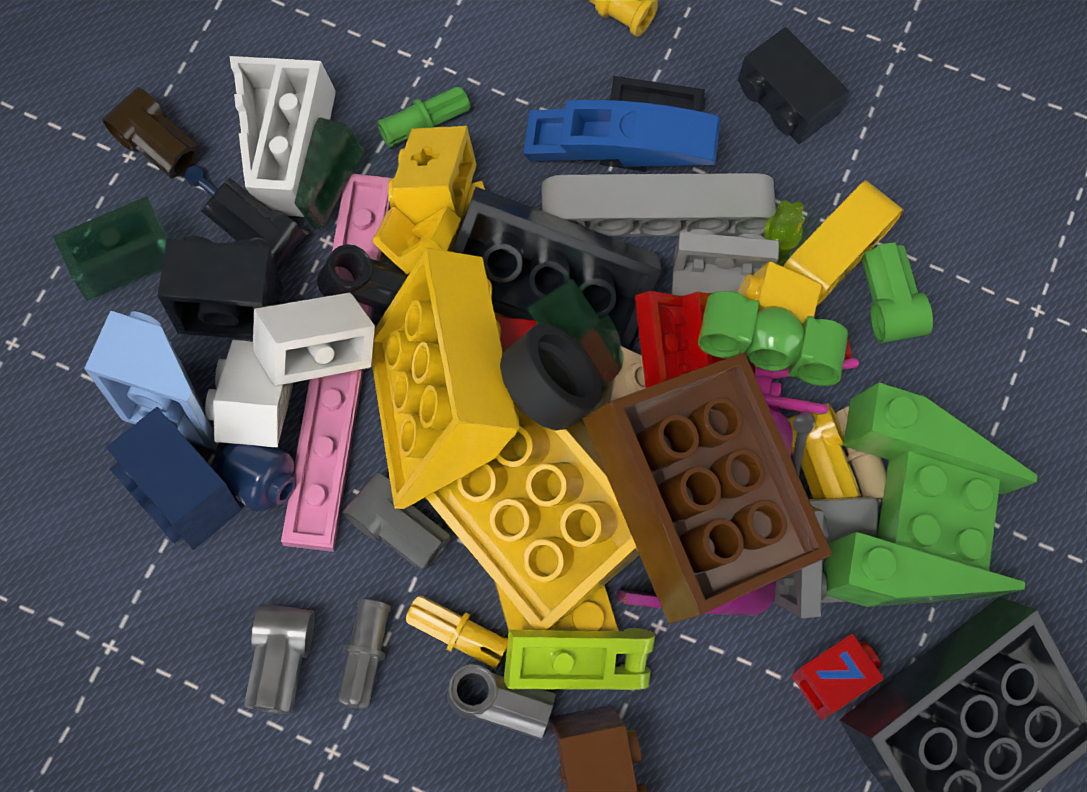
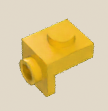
(406, 242)

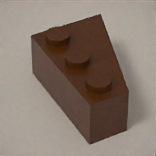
(596, 751)

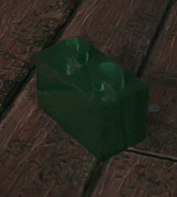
(113, 248)

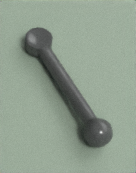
(803, 424)

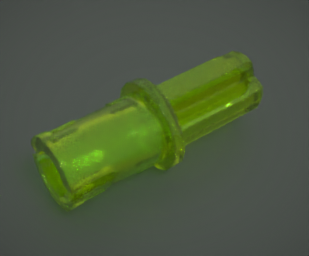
(785, 227)

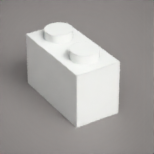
(312, 338)
(245, 401)

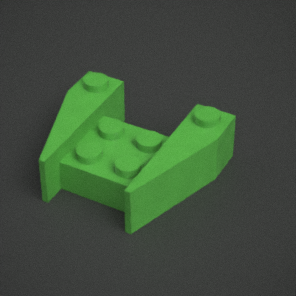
(933, 510)

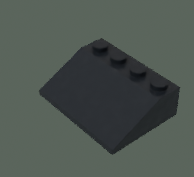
(976, 711)

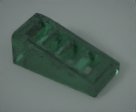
(326, 170)

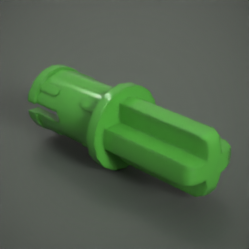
(424, 114)

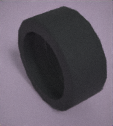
(535, 391)

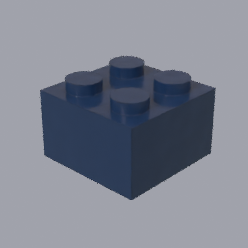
(182, 488)

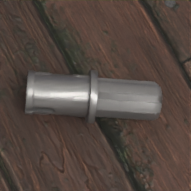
(363, 653)

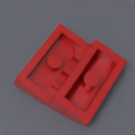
(670, 334)

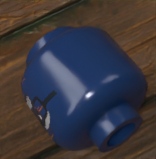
(257, 475)

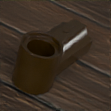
(144, 125)

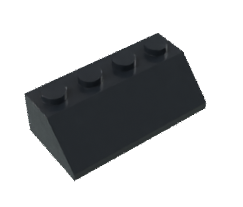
(537, 252)

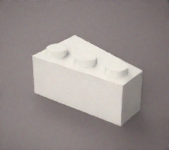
(277, 117)

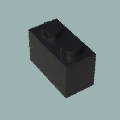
(792, 85)

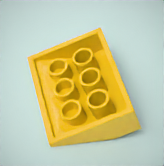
(440, 376)
(541, 520)

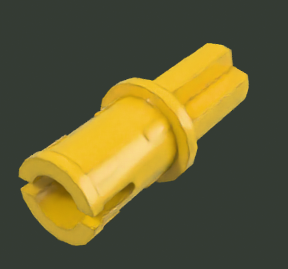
(457, 631)

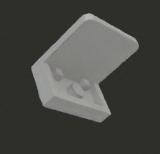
(718, 262)

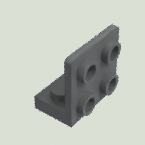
(838, 517)

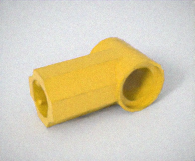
(825, 460)

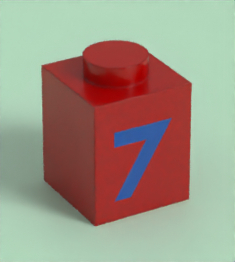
(838, 675)

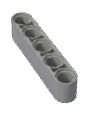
(662, 202)

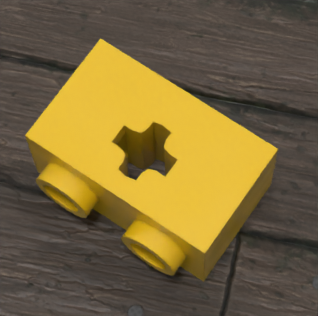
(433, 172)

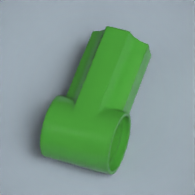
(897, 307)

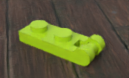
(578, 659)

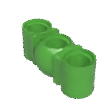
(773, 338)

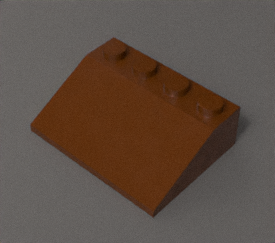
(706, 487)

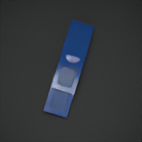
(623, 131)

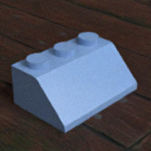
(141, 372)

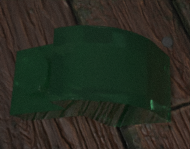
(572, 313)

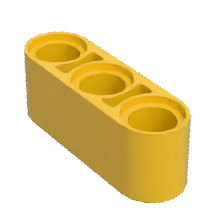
(845, 237)

